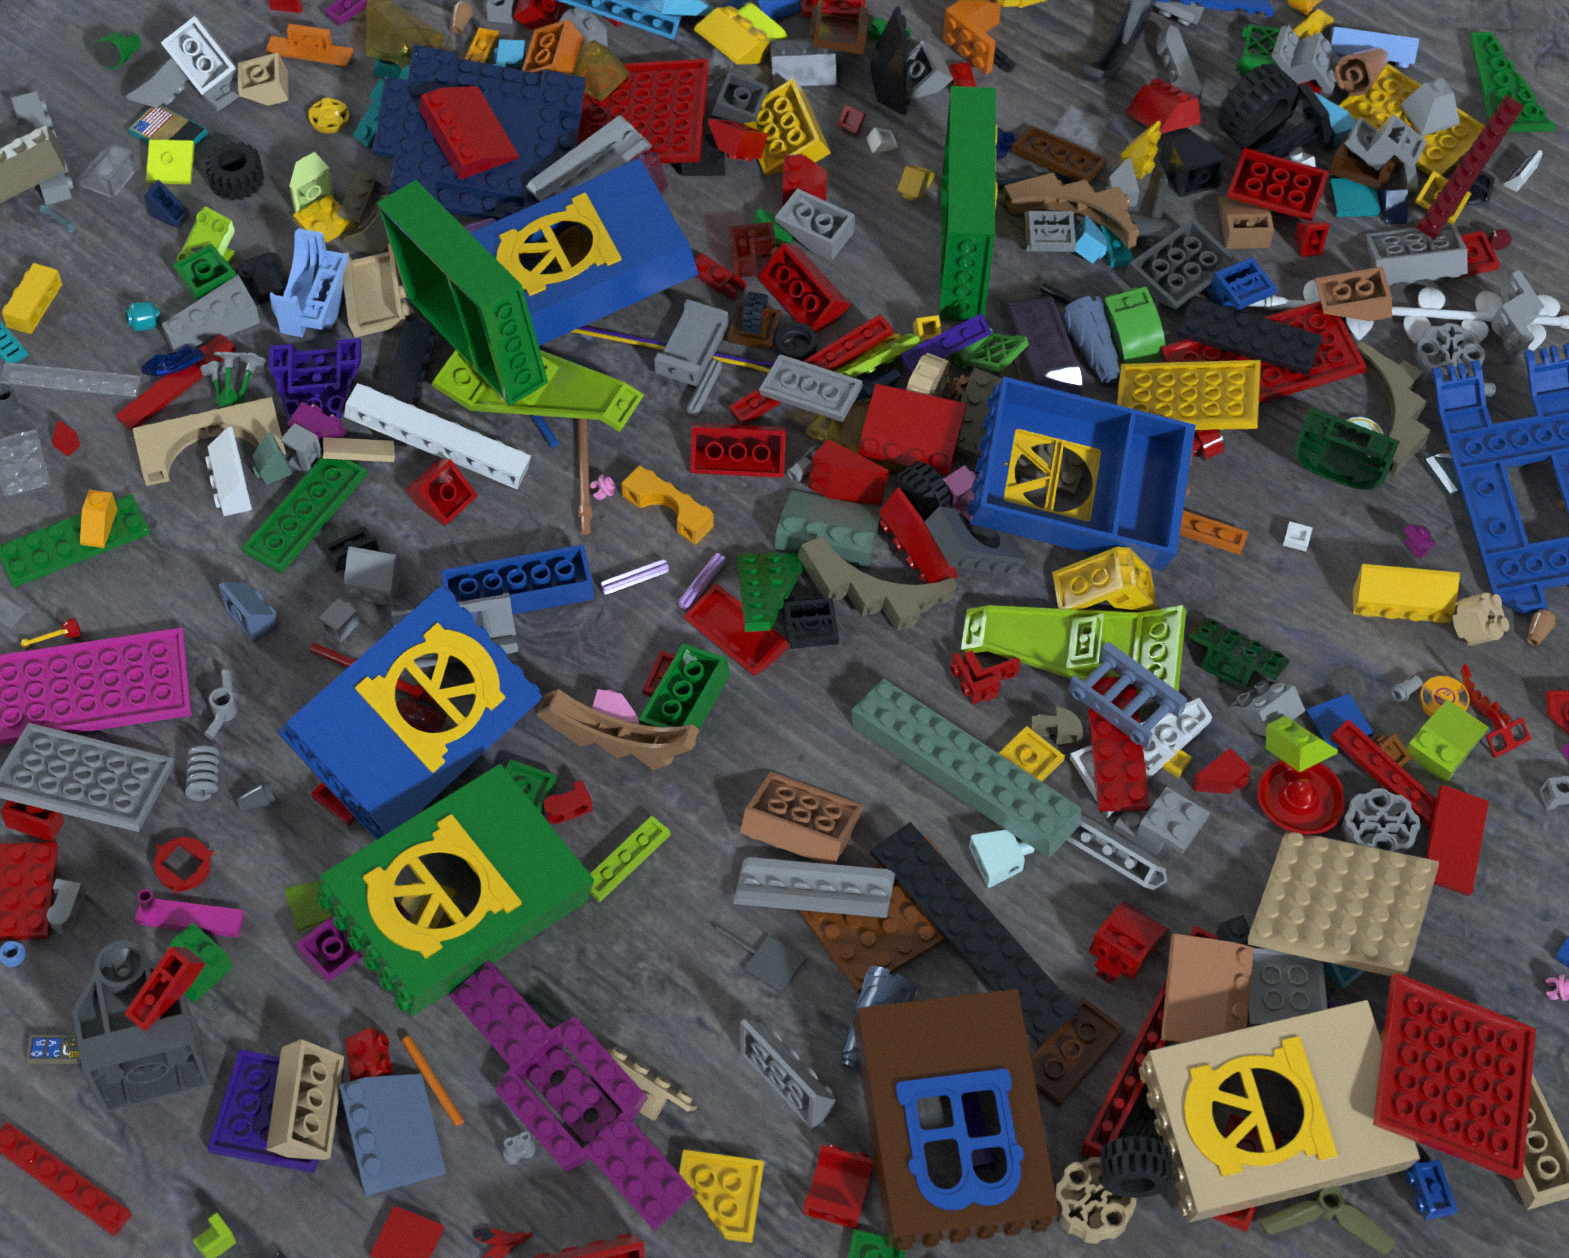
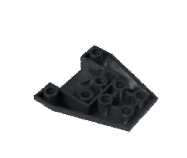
(890, 64)

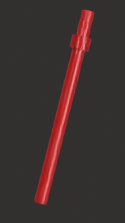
(416, 691)

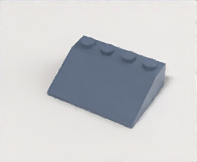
(392, 1131)

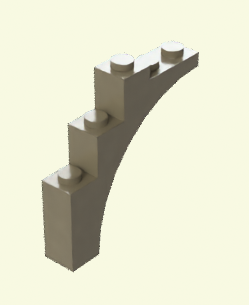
(1405, 406)
(869, 594)

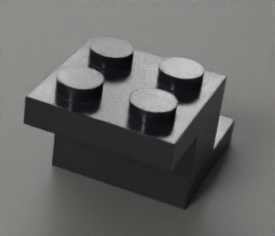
(809, 621)

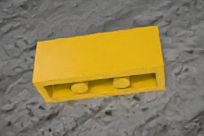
(31, 298)

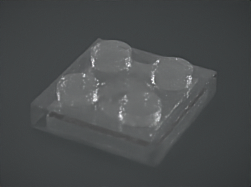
(1080, 128)

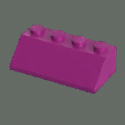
(328, 949)

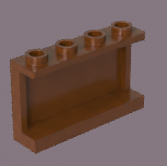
(838, 31)

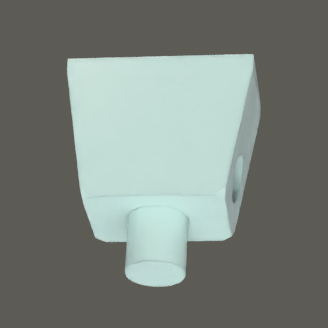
(998, 855)

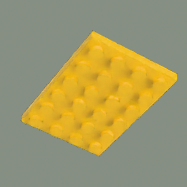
(1384, 100)
(1198, 393)

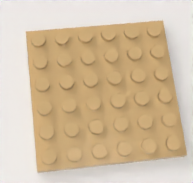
(1344, 904)

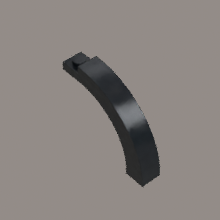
(1121, 44)

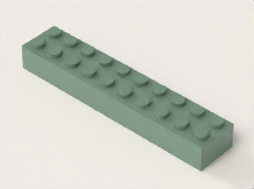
(967, 768)

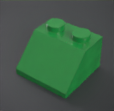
(203, 272)
(207, 950)

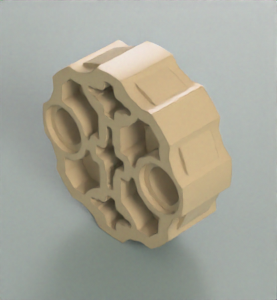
(929, 376)
(1069, 1203)

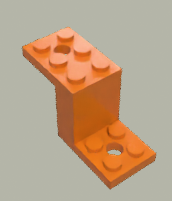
(966, 31)

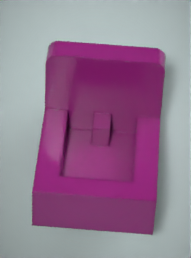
(1419, 539)

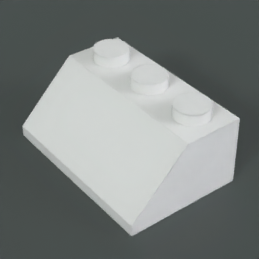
(199, 55)
(228, 474)

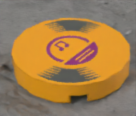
(1438, 690)

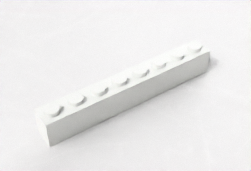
(437, 436)

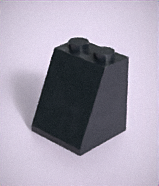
(1191, 162)

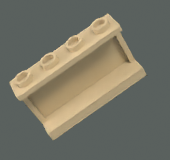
(374, 294)

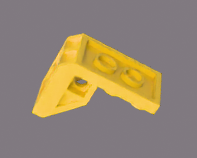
(1110, 576)

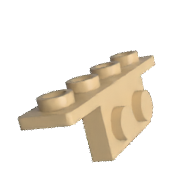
(655, 1088)

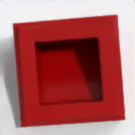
(65, 438)

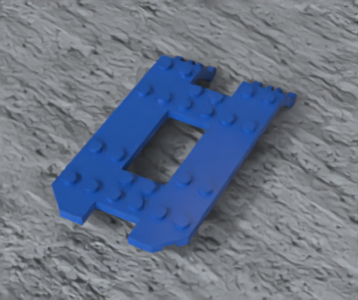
(1480, 461)

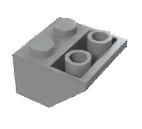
(1266, 704)

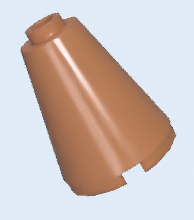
(1360, 70)

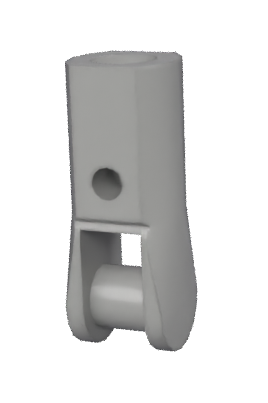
(801, 467)

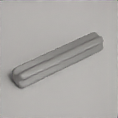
(704, 387)

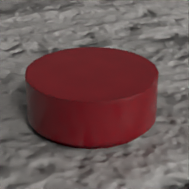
(1500, 239)

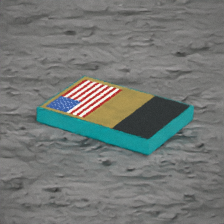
(166, 124)

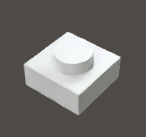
(1297, 536)

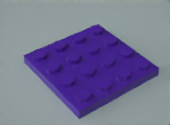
(247, 1111)

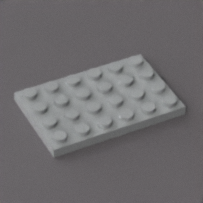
(83, 777)

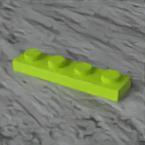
(884, 354)
(627, 857)

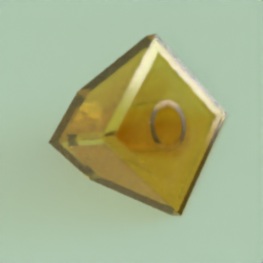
(601, 70)

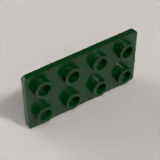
(1235, 656)

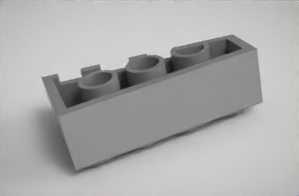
(221, 311)

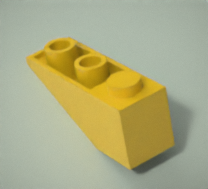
(1143, 150)

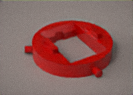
(195, 849)

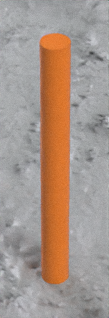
(433, 1081)

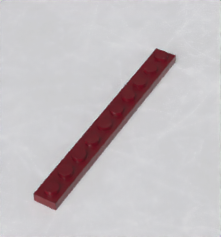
(1470, 167)

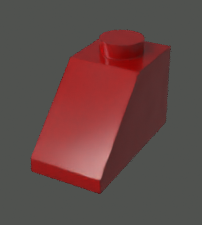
(1311, 237)
(1223, 774)

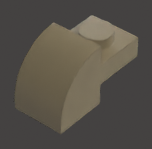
(1063, 726)

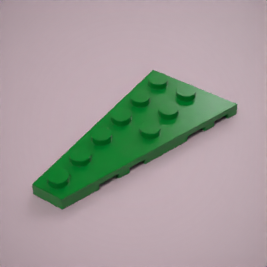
(1499, 79)
(764, 585)

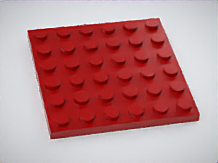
(662, 104)
(1455, 1077)

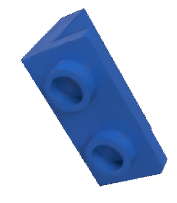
(1431, 1190)

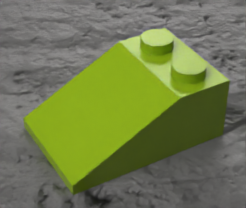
(1446, 740)

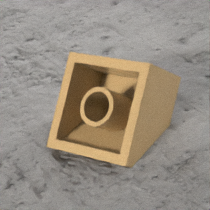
(263, 79)

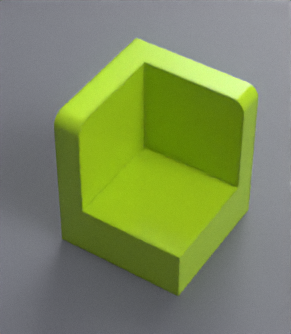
(215, 1239)

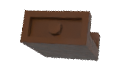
(1354, 168)

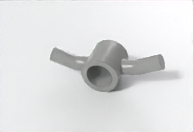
(219, 697)

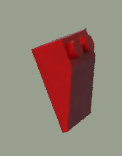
(846, 475)

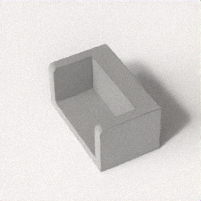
(306, 447)

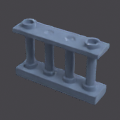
(1137, 675)

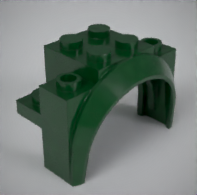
(1344, 451)

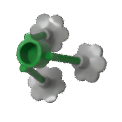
(215, 369)

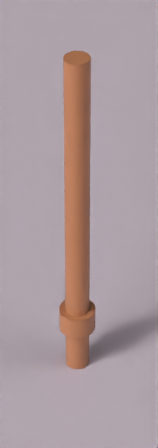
(584, 509)

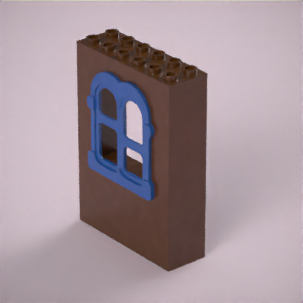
(947, 1051)

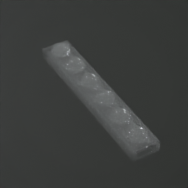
(71, 381)

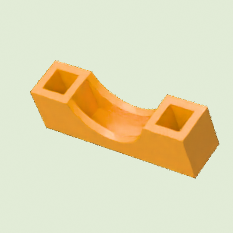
(647, 489)

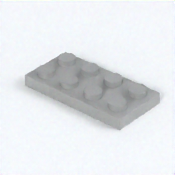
(811, 388)

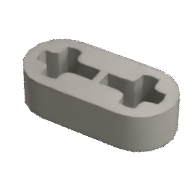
(1408, 177)

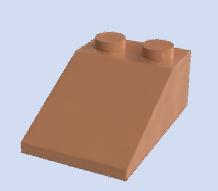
(1356, 294)

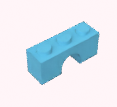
(510, 54)

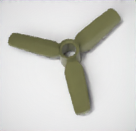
(1347, 1217)

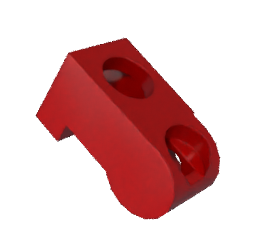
(568, 805)

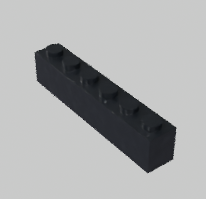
(410, 366)

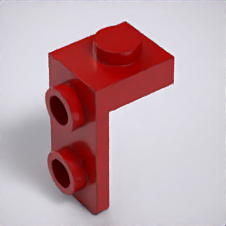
(1003, 670)
(976, 691)

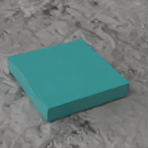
(1353, 199)

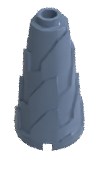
(1091, 333)
(877, 990)

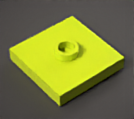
(170, 161)

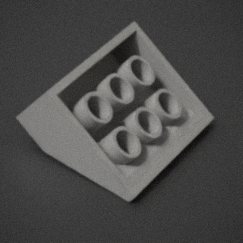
(1414, 256)
(785, 1073)

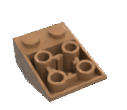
(1245, 224)

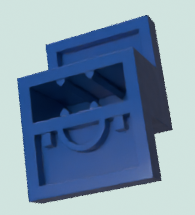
(1240, 285)

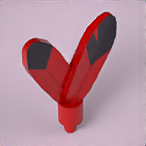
(503, 1241)

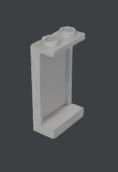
(692, 343)

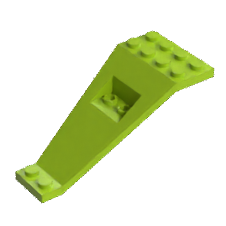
(570, 393)
(1060, 638)

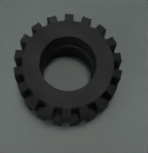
(234, 171)
(923, 488)
(1136, 1167)

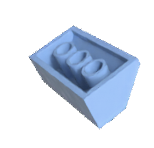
(1399, 48)

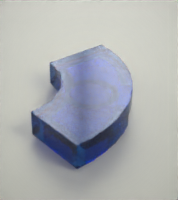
(173, 362)

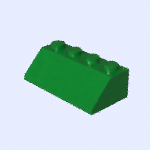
(687, 689)

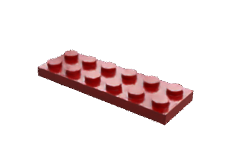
(1116, 758)

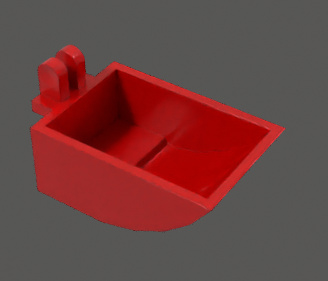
(1126, 942)

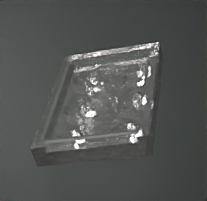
(22, 466)

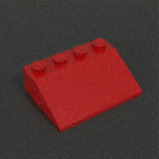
(466, 130)
(1278, 184)
(912, 428)
(622, 1247)

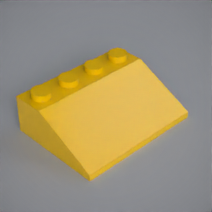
(790, 128)

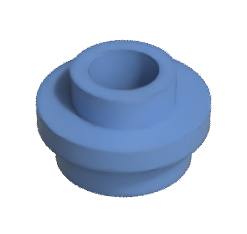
(12, 947)

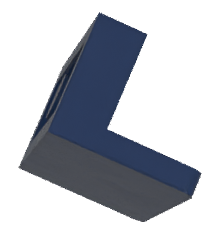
(879, 377)

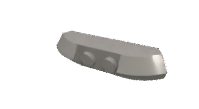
(1177, 60)
(1118, 853)

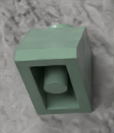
(270, 461)

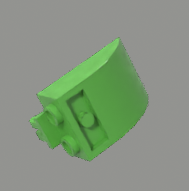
(1134, 326)

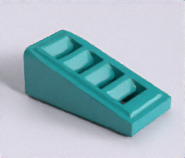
(8, 339)

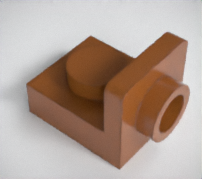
(1393, 747)

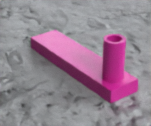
(181, 914)

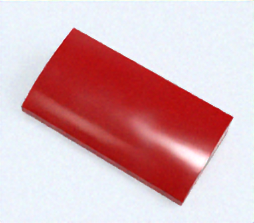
(722, 622)

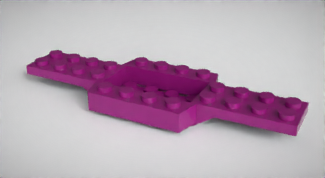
(535, 1055)

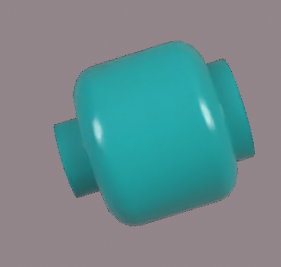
(142, 316)

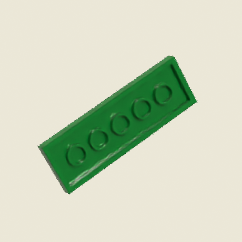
(304, 512)
(60, 545)

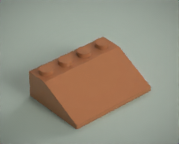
(801, 819)
(1206, 988)

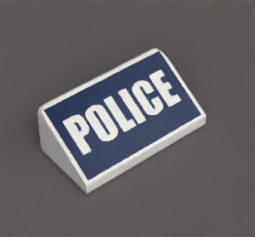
(1523, 171)

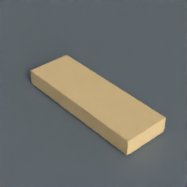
(358, 449)

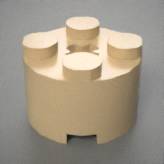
(1480, 618)

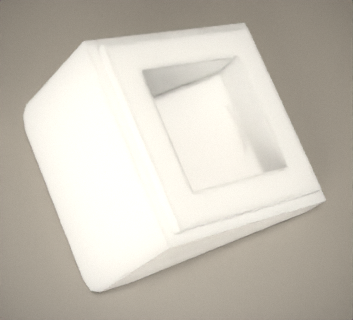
(881, 140)

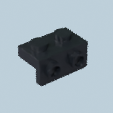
(337, 550)

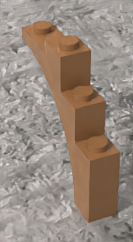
(1049, 194)
(618, 737)

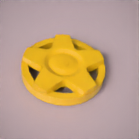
(329, 112)

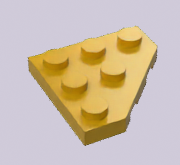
(725, 1190)

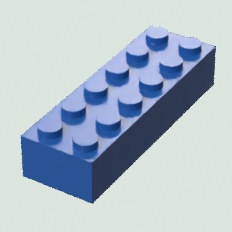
(531, 579)

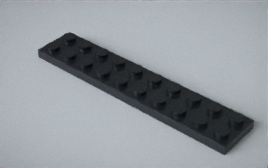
(973, 930)

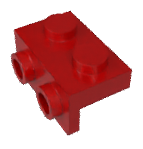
(368, 1054)

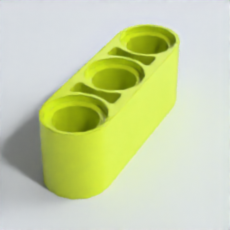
(763, 22)

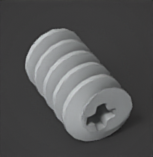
(201, 772)

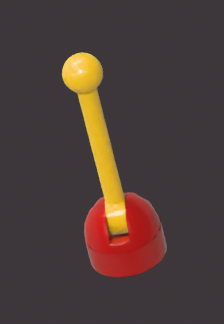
(69, 628)

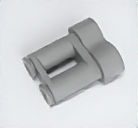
(518, 1147)

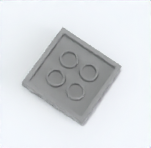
(1284, 987)

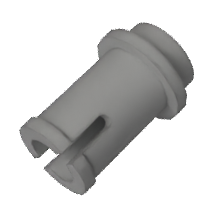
(1401, 691)

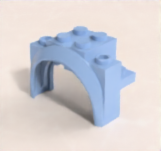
(313, 287)

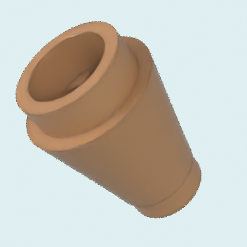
(460, 17)
(1540, 627)

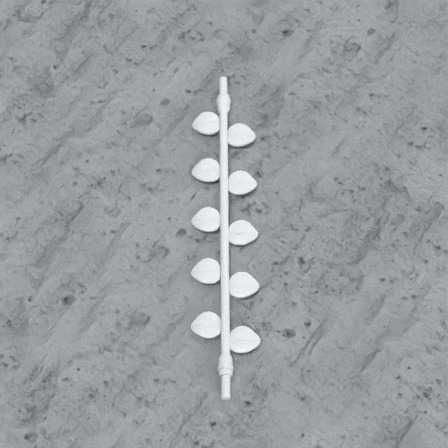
(1430, 303)

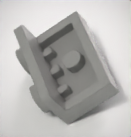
(1184, 12)

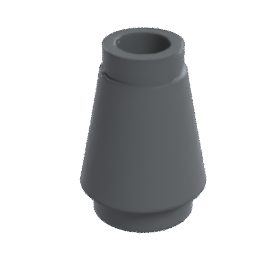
(257, 797)

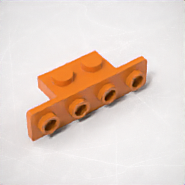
(310, 45)

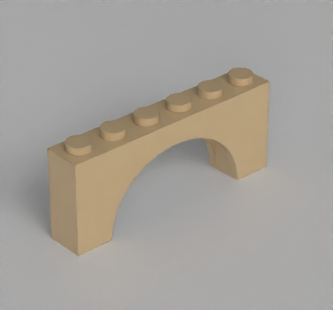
(163, 441)

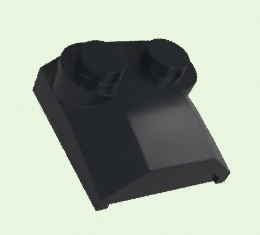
(262, 276)

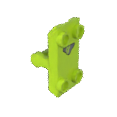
(209, 229)

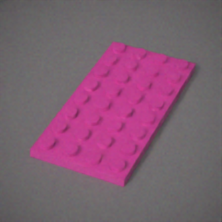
(95, 684)

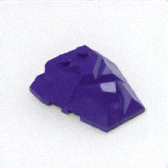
(315, 376)

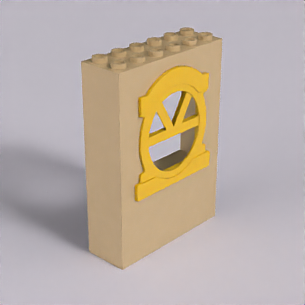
(1332, 1064)

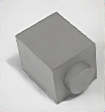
(339, 620)

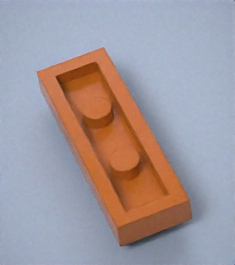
(1213, 532)

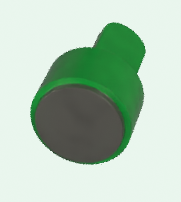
(116, 49)

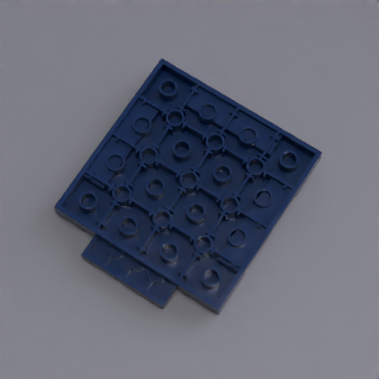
(533, 108)

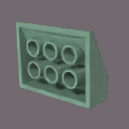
(845, 526)

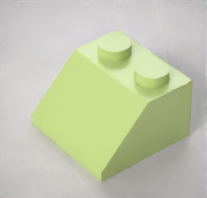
(310, 181)

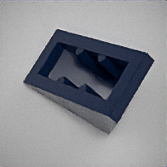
(164, 205)
(1393, 205)

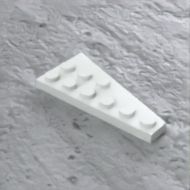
(1168, 737)

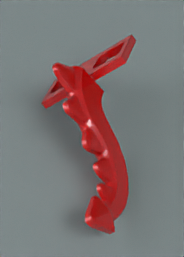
(1499, 719)

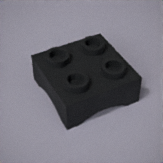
(711, 162)

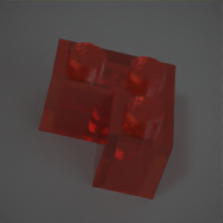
(749, 243)

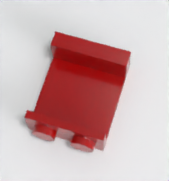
(839, 1186)

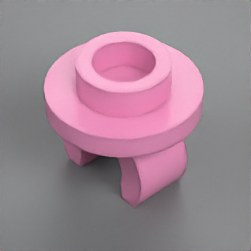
(606, 487)
(1561, 990)

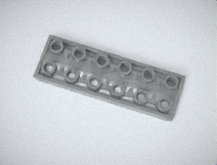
(600, 153)
(815, 887)

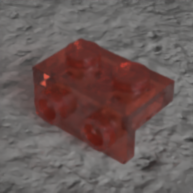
(420, 717)

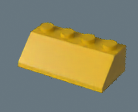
(1405, 593)

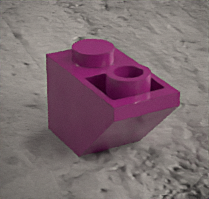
(315, 421)

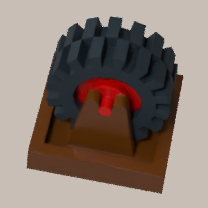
(755, 322)

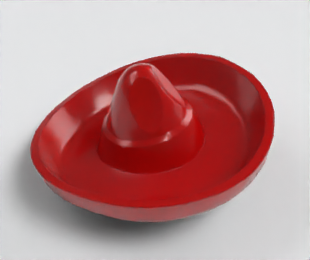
(1303, 800)

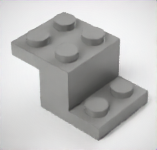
(1306, 58)
(1380, 145)
(1050, 231)
(1516, 314)
(1169, 821)

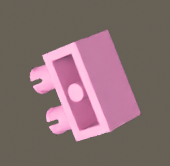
(960, 488)

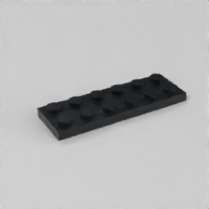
(1250, 336)

